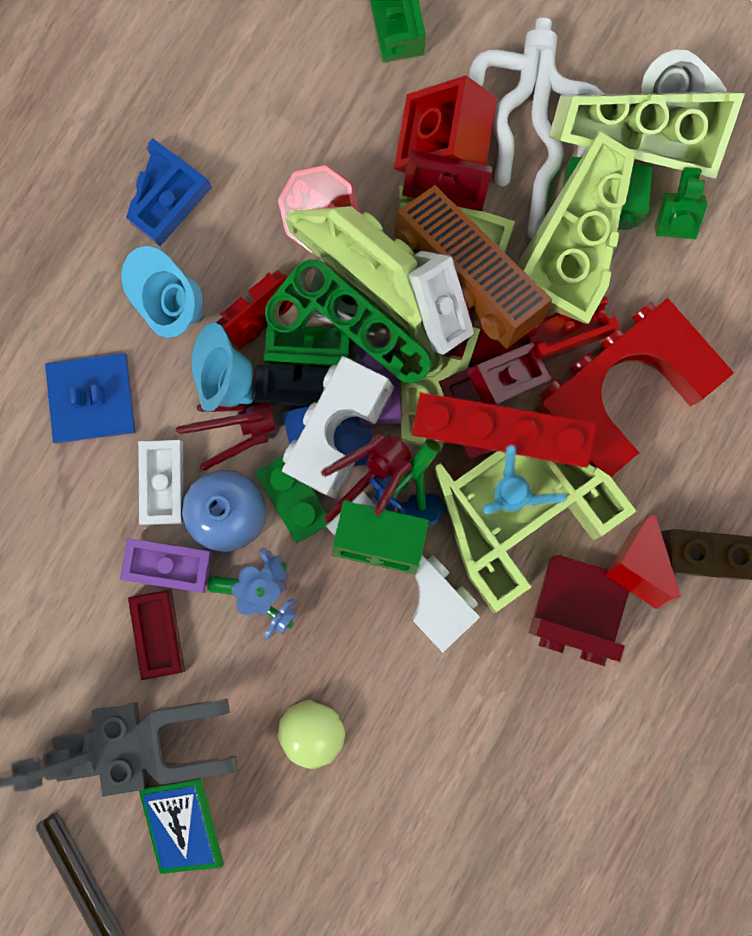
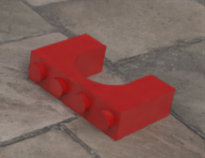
(658, 339)

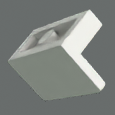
(440, 301)

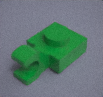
(683, 211)

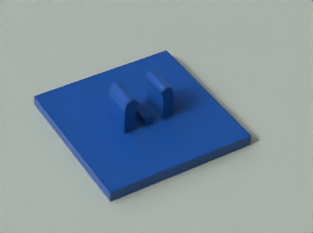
(89, 398)

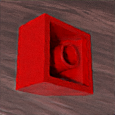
(448, 122)

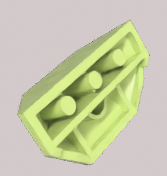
(363, 256)

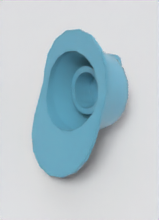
(161, 291)
(220, 371)

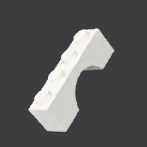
(440, 609)

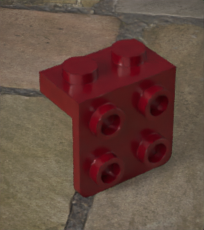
(579, 610)

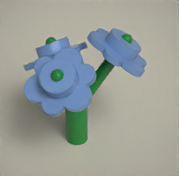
(257, 590)

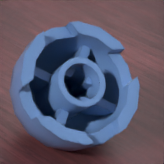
(218, 493)

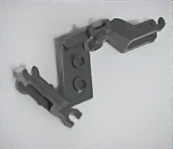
(120, 751)

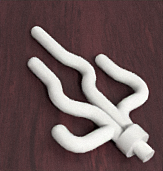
(537, 70)

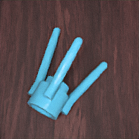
(514, 491)

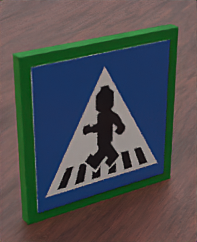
(181, 827)

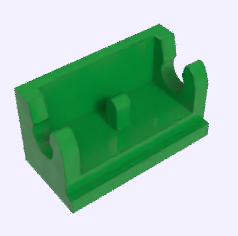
(399, 28)
(306, 347)
(383, 541)

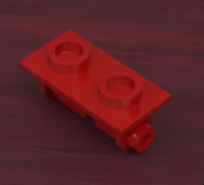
(246, 321)

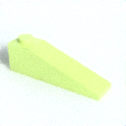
(578, 235)

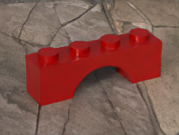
(497, 427)

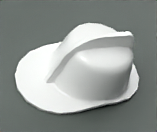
(680, 73)

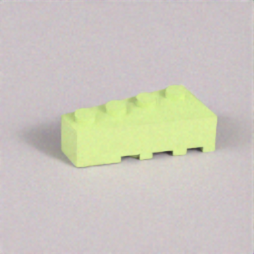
(658, 127)

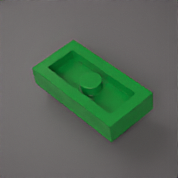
(293, 501)

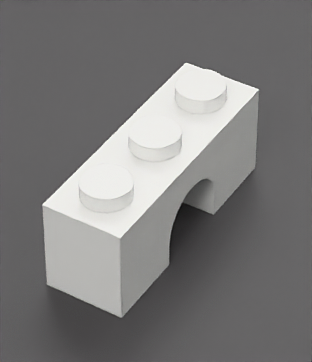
(348, 393)

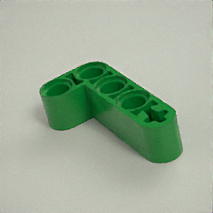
(357, 328)

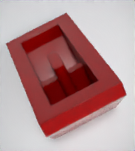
(644, 566)

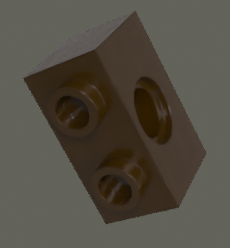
(709, 554)

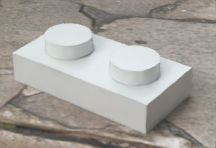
(161, 482)

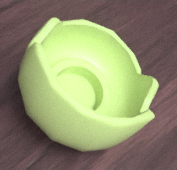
(311, 734)

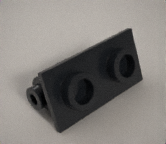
(287, 386)

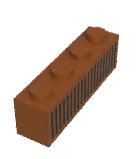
(491, 282)

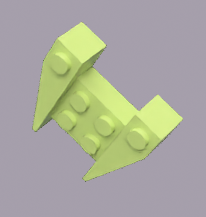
(487, 537)

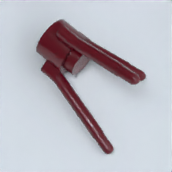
(253, 419)
(387, 458)

